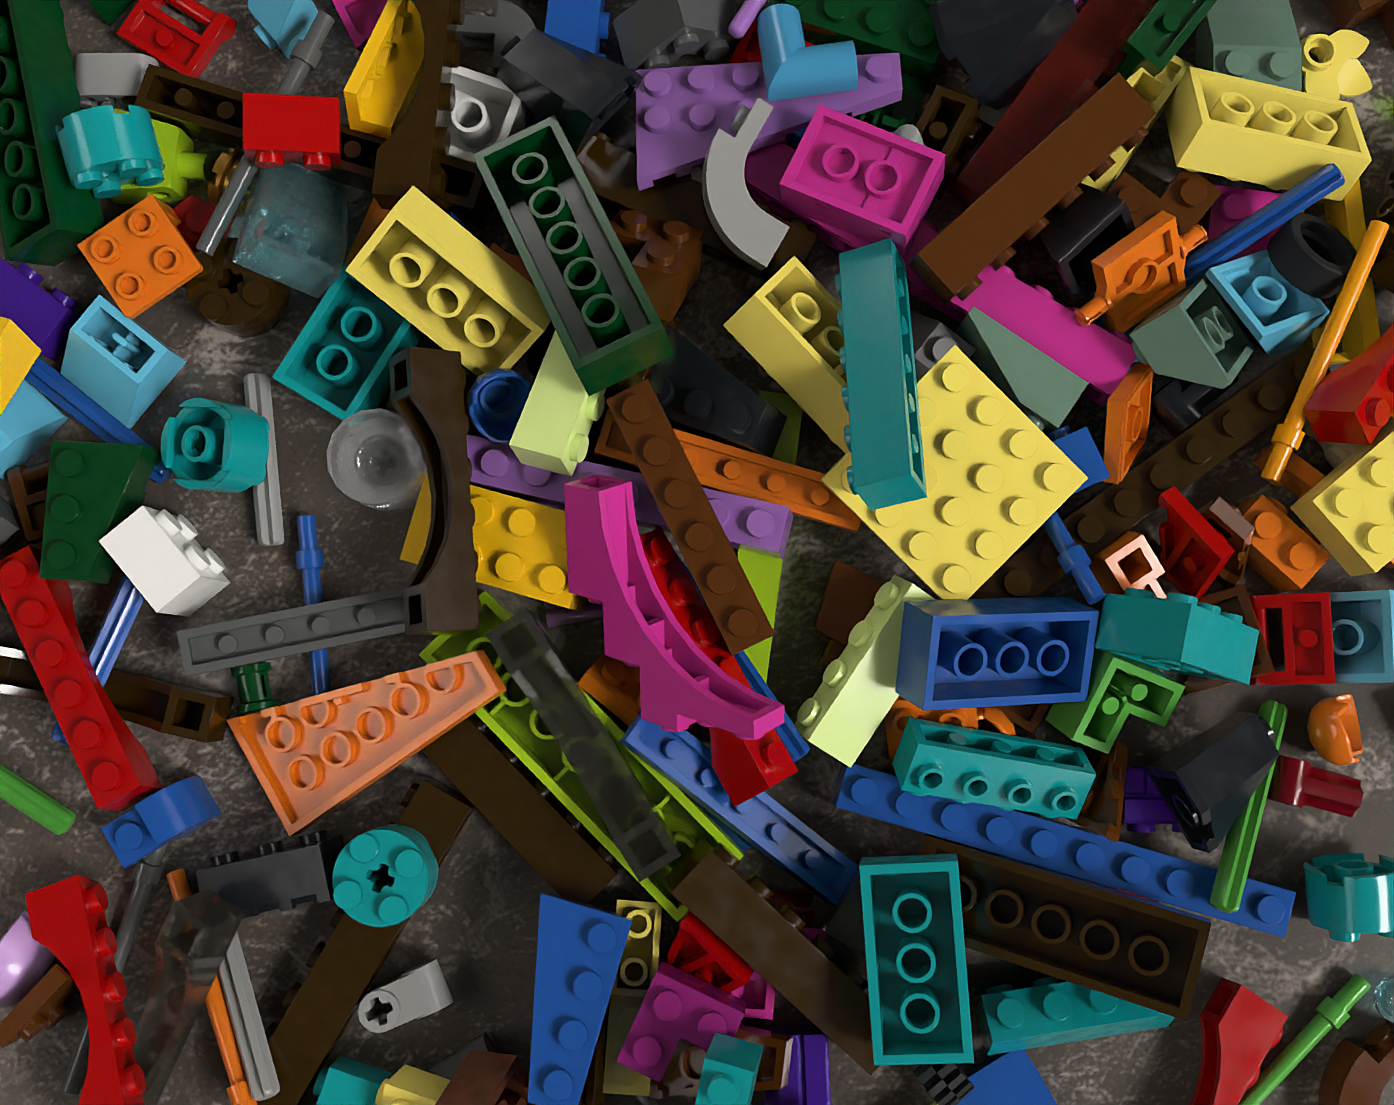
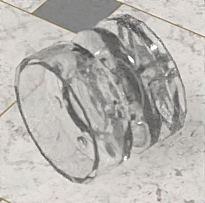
(360, 448)

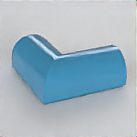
(799, 70)

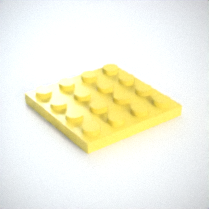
(986, 482)

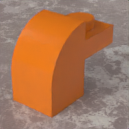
(1127, 564)

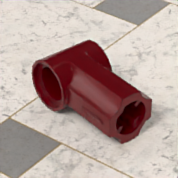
(1301, 784)

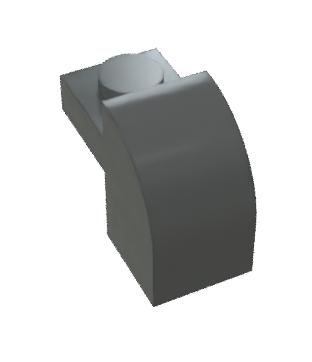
(492, 33)

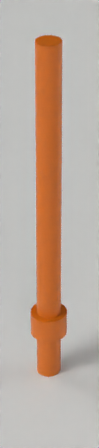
(219, 1015)

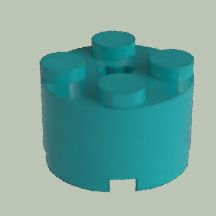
(110, 149)
(216, 446)
(361, 887)
(1350, 895)

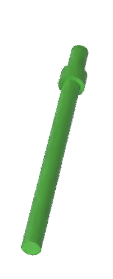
(1331, 1013)

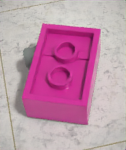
(863, 178)

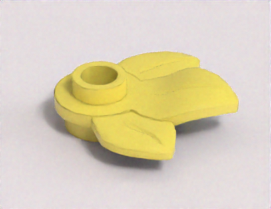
(1337, 69)

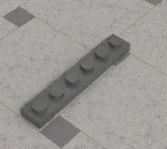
(291, 631)

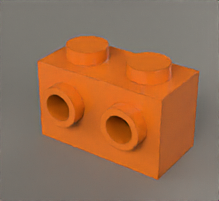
(1280, 548)

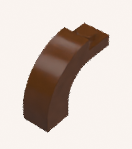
(1359, 1073)

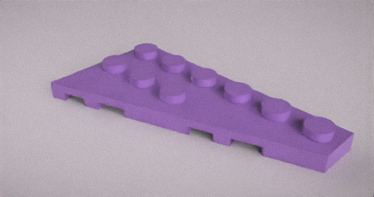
(687, 105)

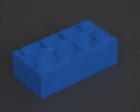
(995, 652)

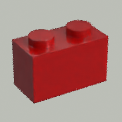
(292, 130)

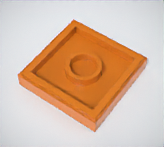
(1127, 421)

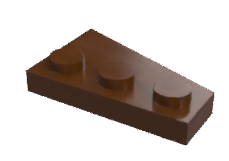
(687, 1061)

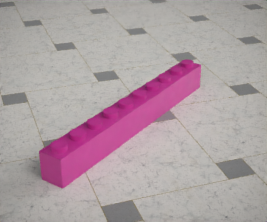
(1026, 310)

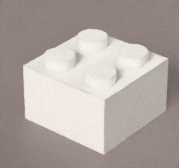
(482, 113)
(165, 561)

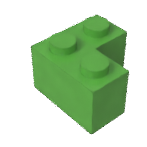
(1114, 691)

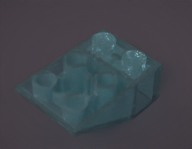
(294, 228)

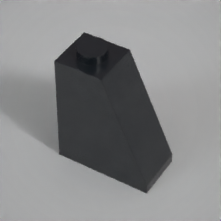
(999, 41)
(566, 83)
(1083, 233)
(1214, 776)

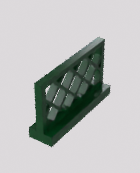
(1159, 36)

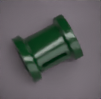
(253, 687)

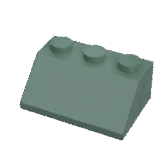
(1194, 338)

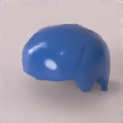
(497, 403)

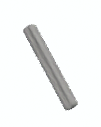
(267, 494)
(247, 1024)

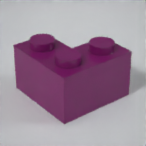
(676, 1009)

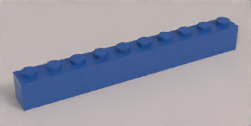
(1060, 849)

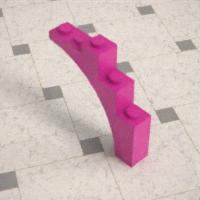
(639, 628)

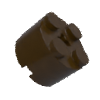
(244, 313)

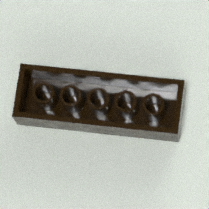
(1078, 929)

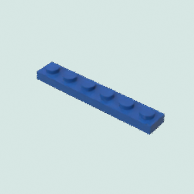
(758, 820)

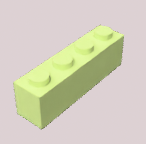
(556, 416)
(862, 681)

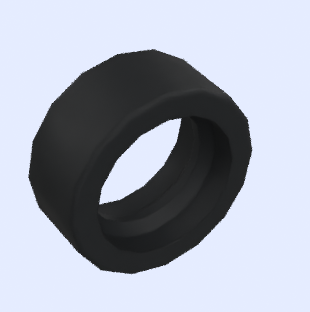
(1311, 255)

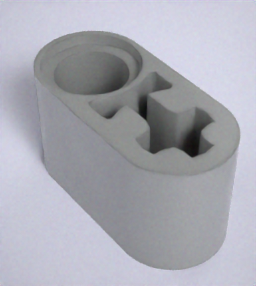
(110, 78)

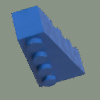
(573, 984)

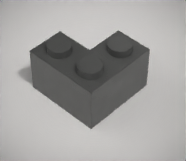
(662, 31)

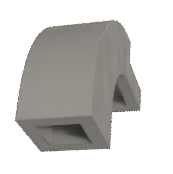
(731, 210)

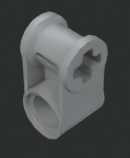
(411, 994)

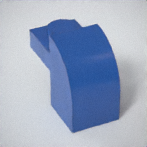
(161, 819)

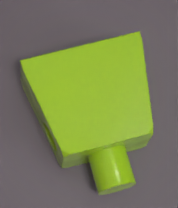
(179, 163)

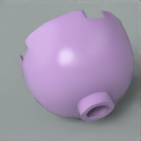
(21, 961)

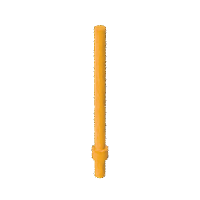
(1289, 434)

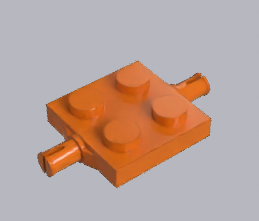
(1140, 273)

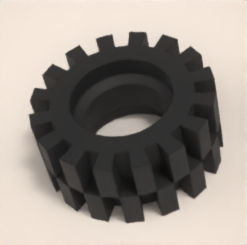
(943, 1082)

